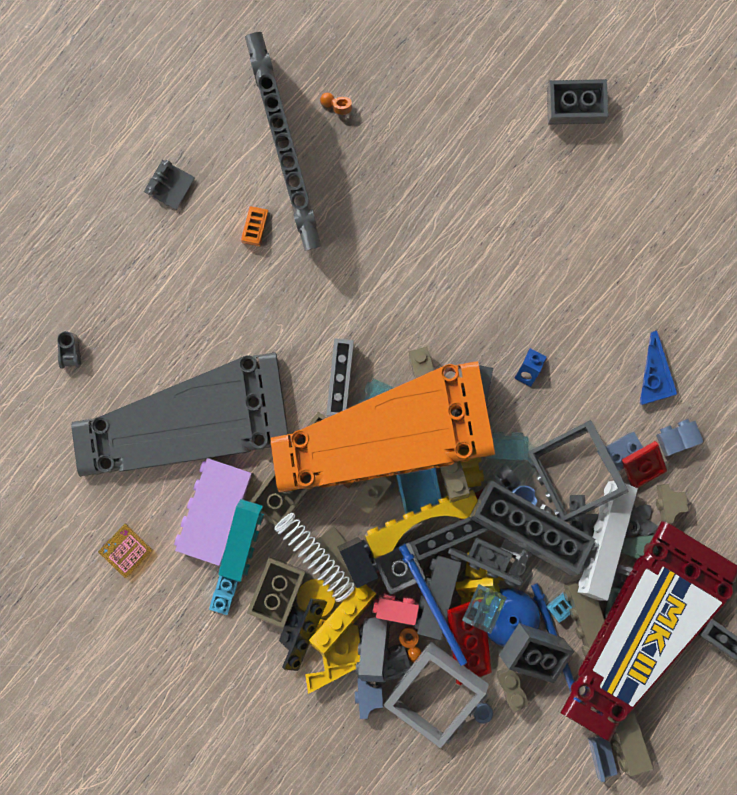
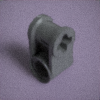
(68, 352)

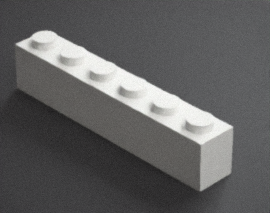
(606, 550)

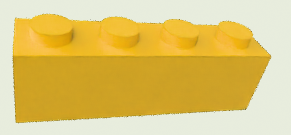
(342, 619)

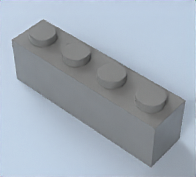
(340, 376)

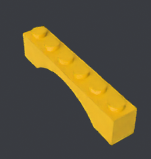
(385, 539)

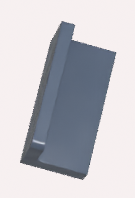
(602, 757)

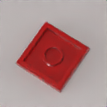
(644, 465)

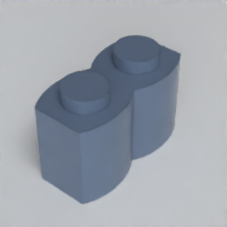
(679, 438)

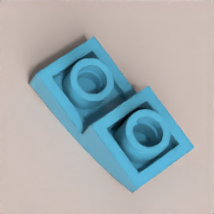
(223, 595)

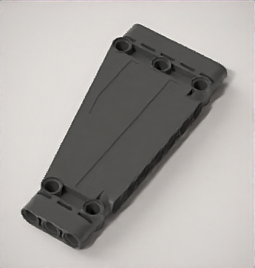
(264, 75)
(187, 421)

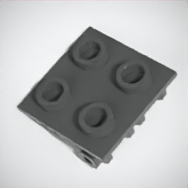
(169, 184)

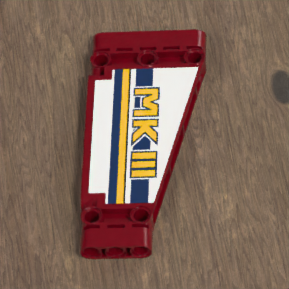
(649, 626)

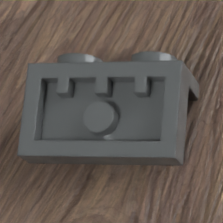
(396, 663)

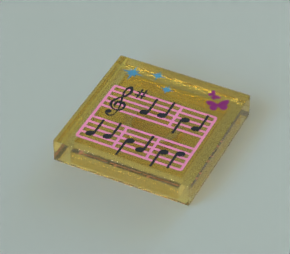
(125, 550)

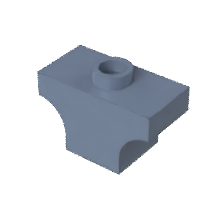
(368, 697)

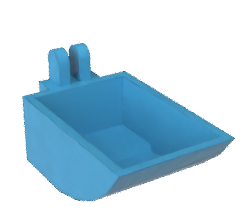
(418, 489)

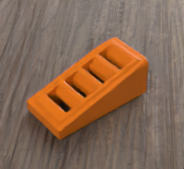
(251, 240)

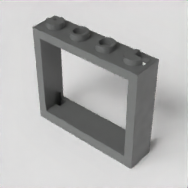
(543, 478)

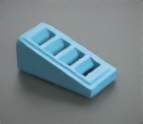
(551, 607)

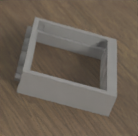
(451, 666)

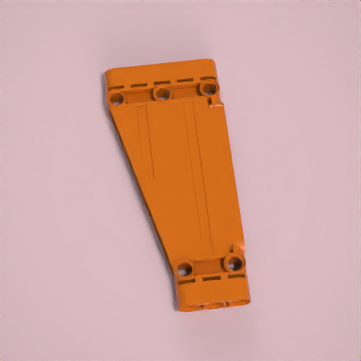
(390, 433)

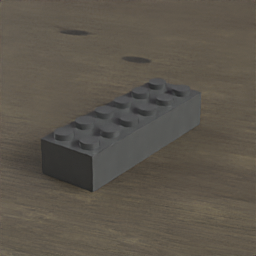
(532, 528)

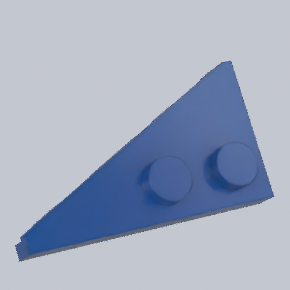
(657, 376)

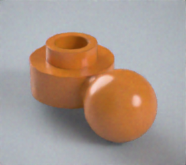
(340, 105)
(413, 652)

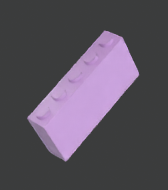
(212, 511)

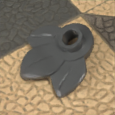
(640, 520)

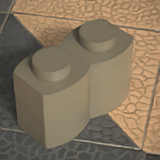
(511, 685)

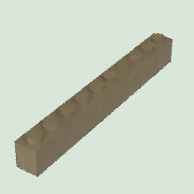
(628, 736)

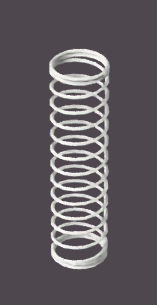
(282, 527)

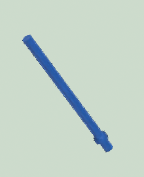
(408, 558)
(539, 597)

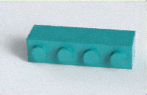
(240, 540)

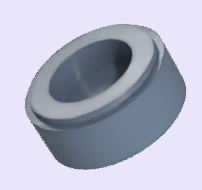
(483, 713)

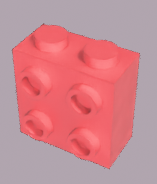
(395, 609)

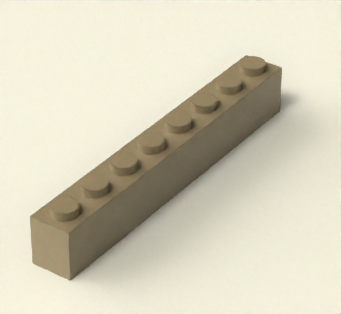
(452, 474)

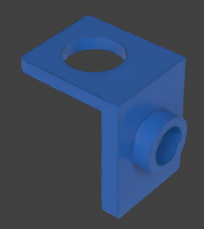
(532, 364)

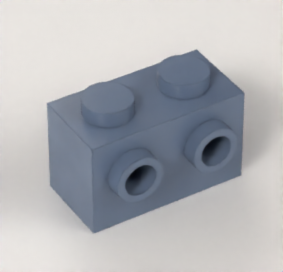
(622, 448)

